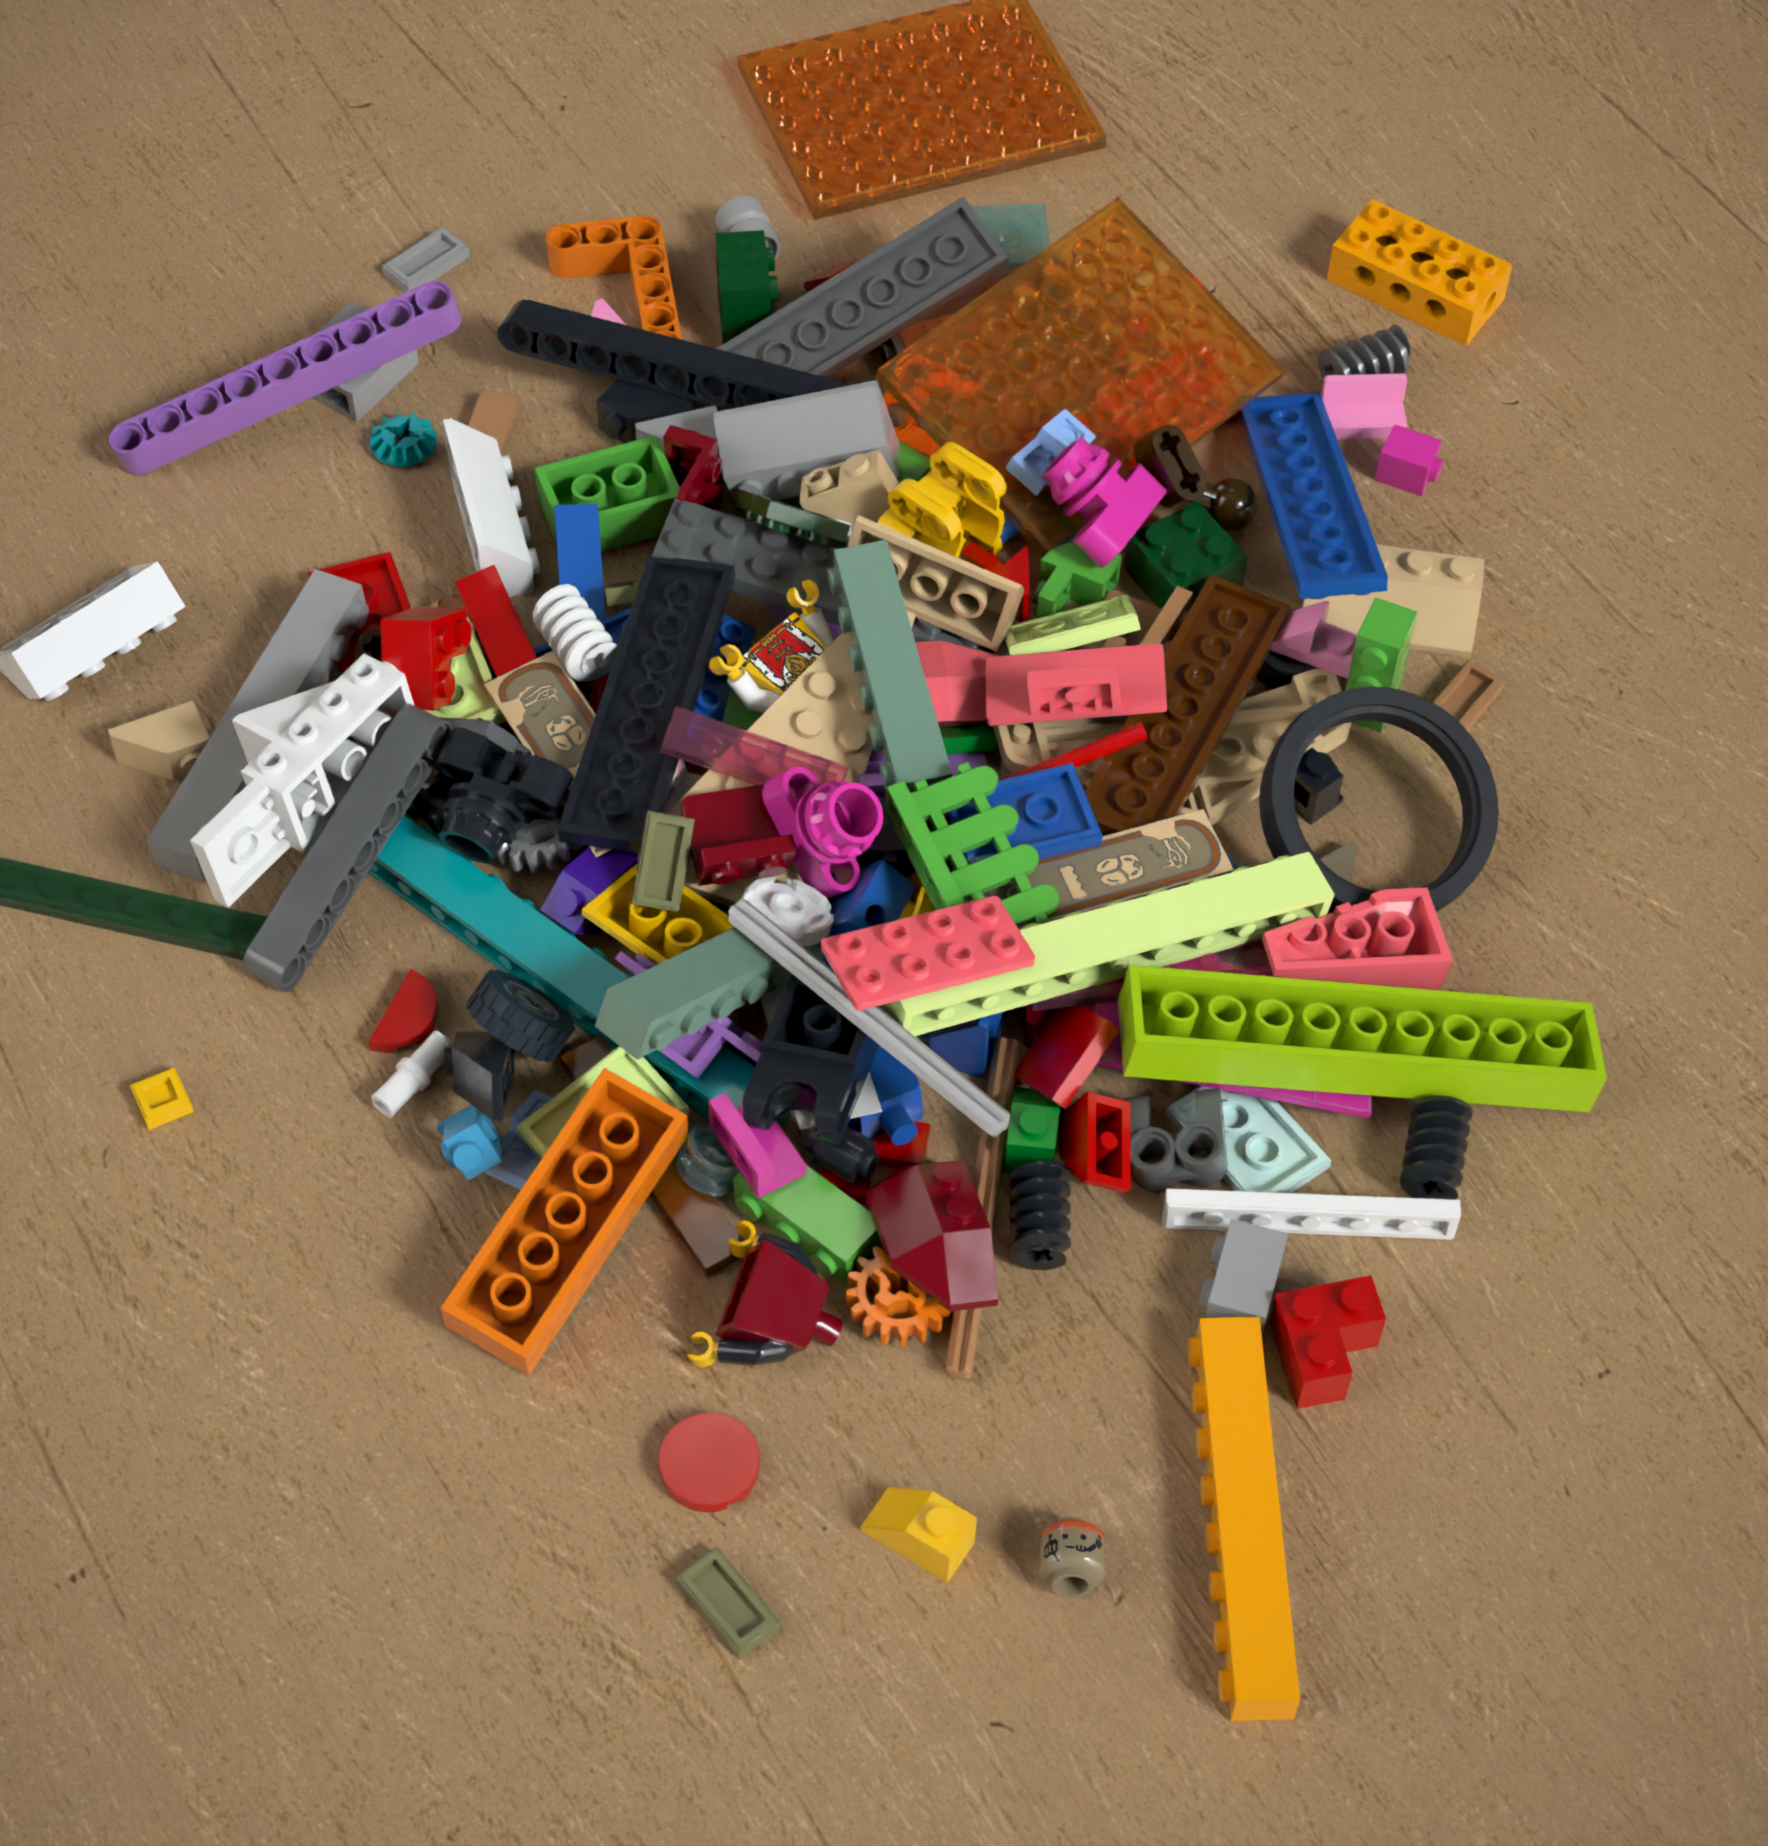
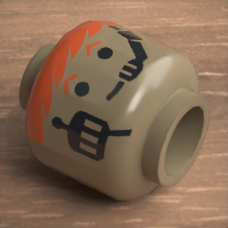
(1072, 1557)

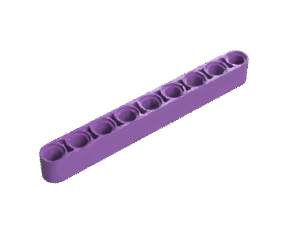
(285, 378)

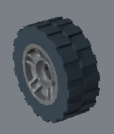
(520, 1015)

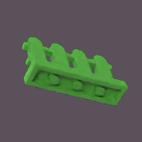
(931, 850)

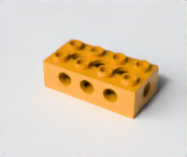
(1419, 272)

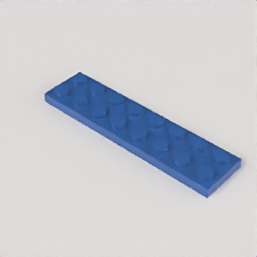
(1312, 497)

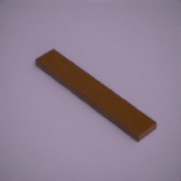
(692, 1214)

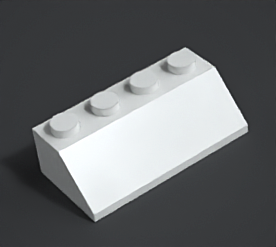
(490, 507)
(89, 631)

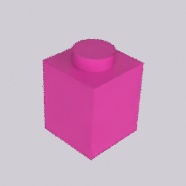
(1409, 460)

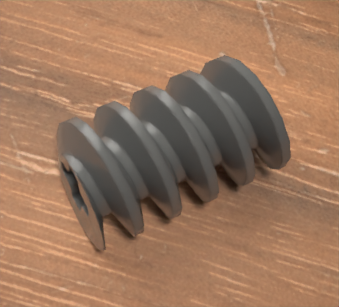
(1373, 354)

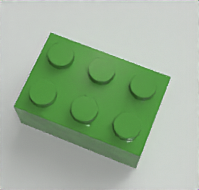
(626, 481)

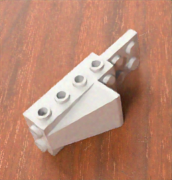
(297, 772)

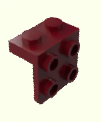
(694, 465)
(735, 837)

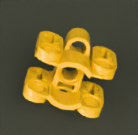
(950, 503)

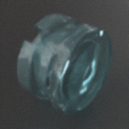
(706, 1163)

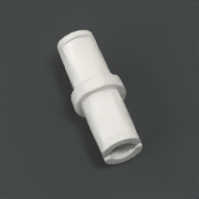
(412, 1075)

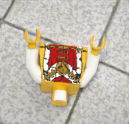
(780, 656)

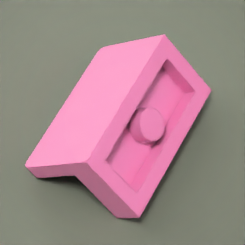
(1364, 404)

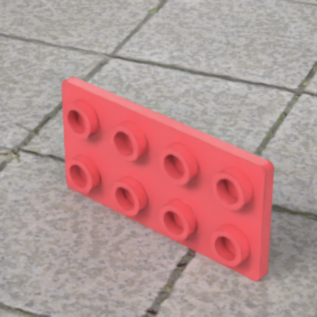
(1075, 684)
(927, 952)

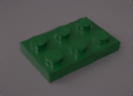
(789, 518)

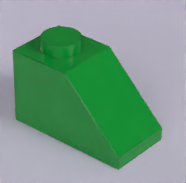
(1031, 1129)

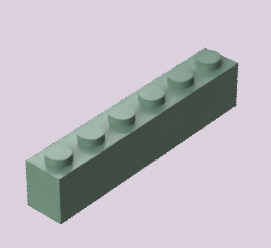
(889, 666)
(690, 992)

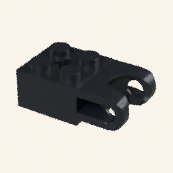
(809, 1063)

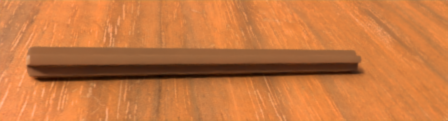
(986, 1182)

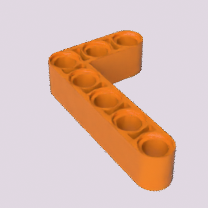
(620, 247)

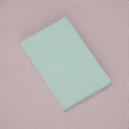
(1262, 1143)

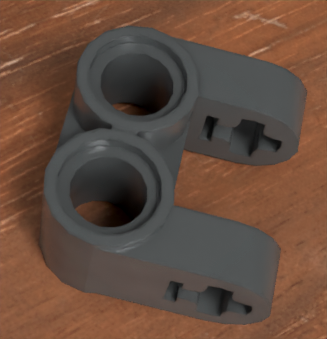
(1179, 1147)

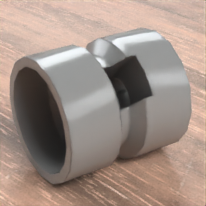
(747, 214)

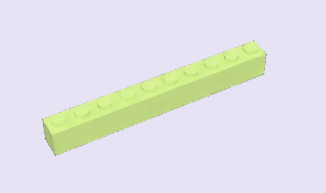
(1141, 932)

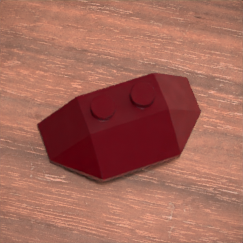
(937, 1233)

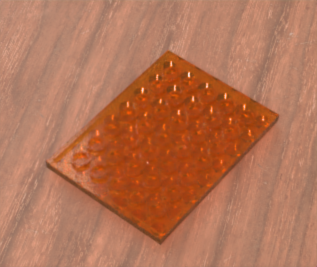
(919, 104)
(1089, 328)

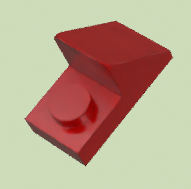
(1014, 569)

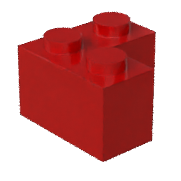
(421, 647)
(1316, 1331)

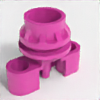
(1107, 501)
(828, 826)

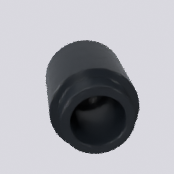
(849, 1160)

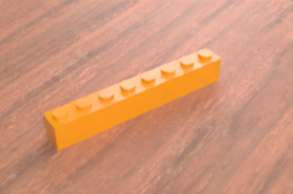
(1245, 1521)

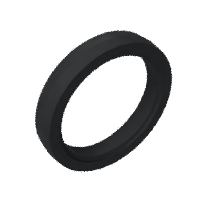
(1421, 719)

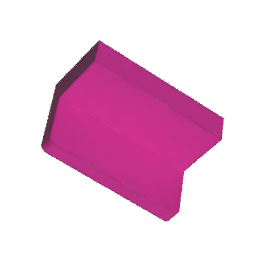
(761, 1156)

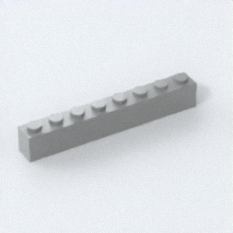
(294, 661)

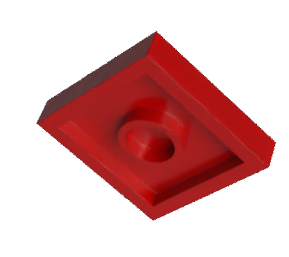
(1066, 1053)

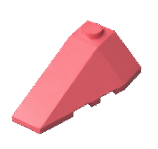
(955, 682)
(1376, 942)

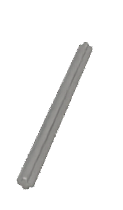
(871, 1021)

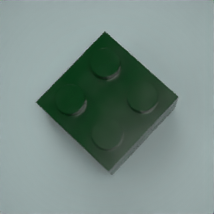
(744, 281)
(1183, 553)

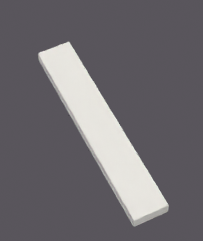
(1313, 1213)

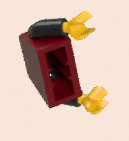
(771, 1305)

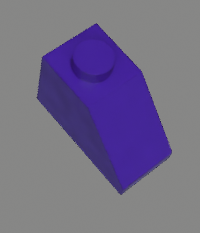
(582, 883)

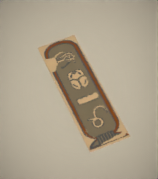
(546, 713)
(1130, 864)

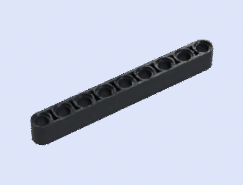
(650, 358)

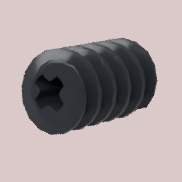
(1436, 1148)
(1039, 1215)

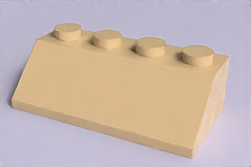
(1436, 585)
(946, 587)

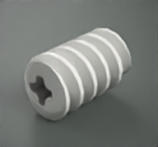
(574, 633)

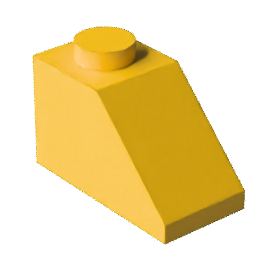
(923, 1529)

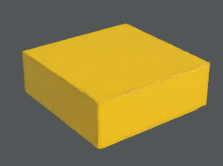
(161, 1098)

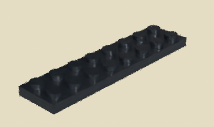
(654, 670)

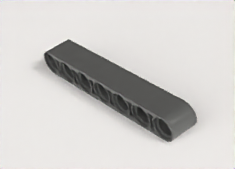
(346, 848)

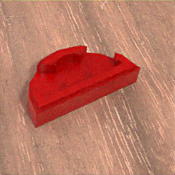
(408, 1017)

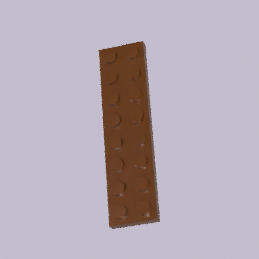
(1206, 680)

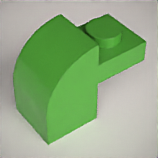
(1073, 576)

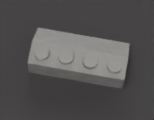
(780, 441)

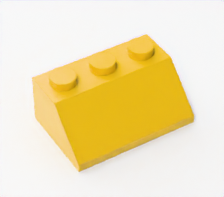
(655, 931)

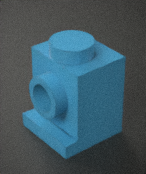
(470, 1142)

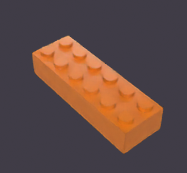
(565, 1221)

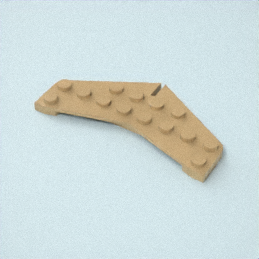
(1235, 766)

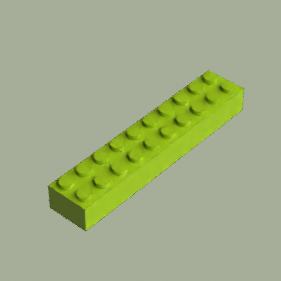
(1359, 1039)

